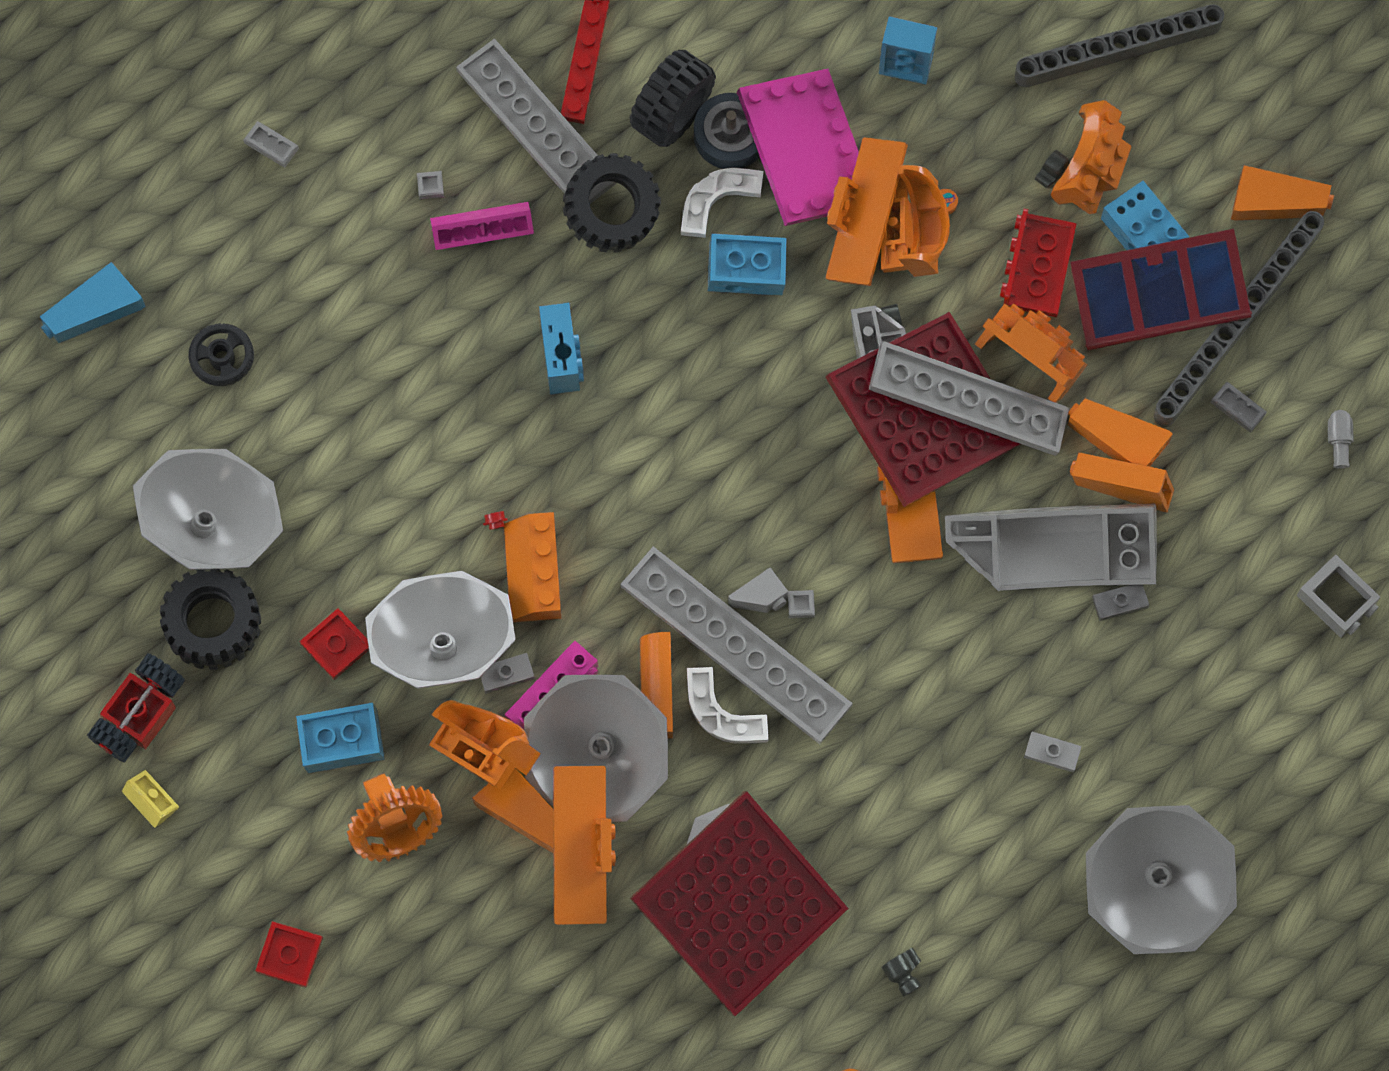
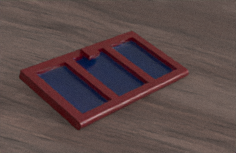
(1160, 289)

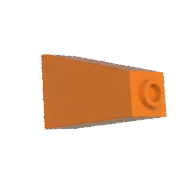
(1278, 196)
(1118, 434)
(1123, 480)
(519, 808)

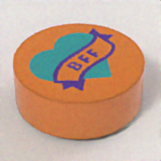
(951, 199)

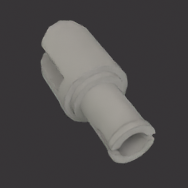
(1340, 437)

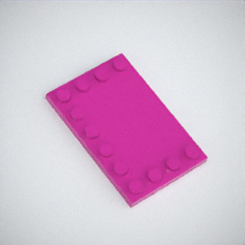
(800, 141)

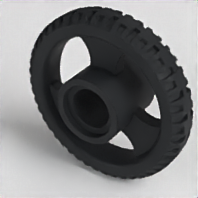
(228, 374)

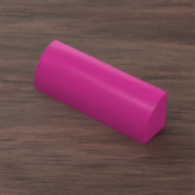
(482, 225)

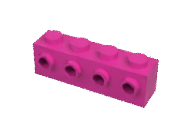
(572, 661)

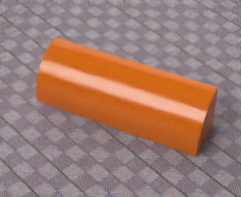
(656, 673)

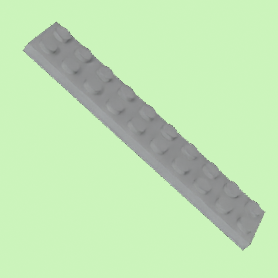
(736, 645)

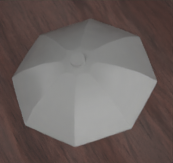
(207, 509)
(440, 629)
(600, 724)
(1161, 879)

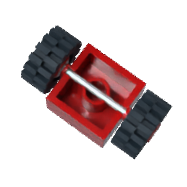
(137, 709)

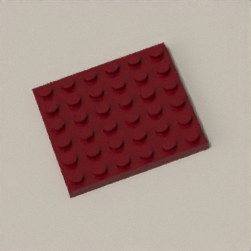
(911, 444)
(739, 903)

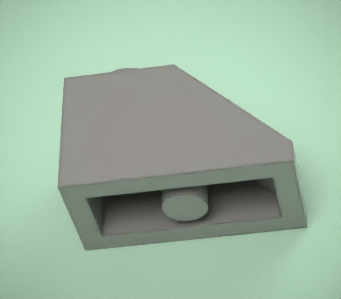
(760, 594)

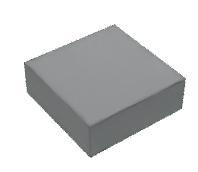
(430, 185)
(801, 604)

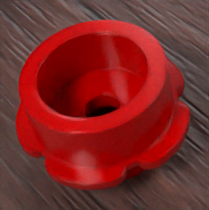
(495, 520)

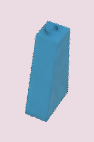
(92, 305)

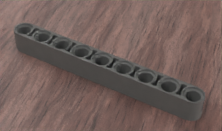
(1126, 37)

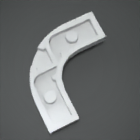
(713, 187)
(715, 719)

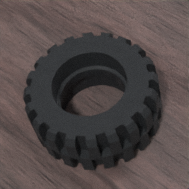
(672, 98)
(625, 173)
(214, 650)

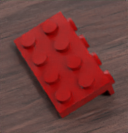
(1038, 263)

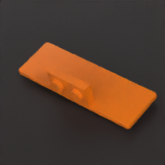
(863, 210)
(913, 528)
(581, 844)

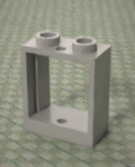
(1308, 596)

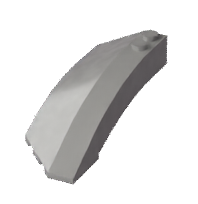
(1059, 545)

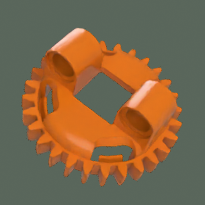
(395, 826)

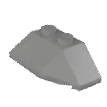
(872, 328)

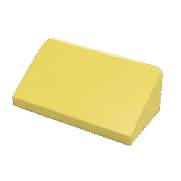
(149, 798)

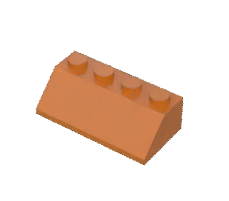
(532, 567)

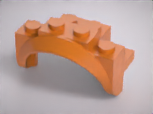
(1097, 160)
(915, 229)
(1038, 343)
(482, 742)

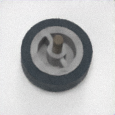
(724, 133)

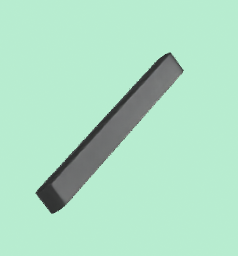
(1235, 329)

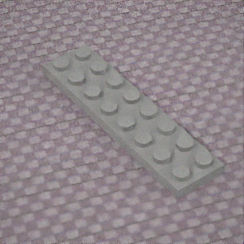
(528, 115)
(969, 398)

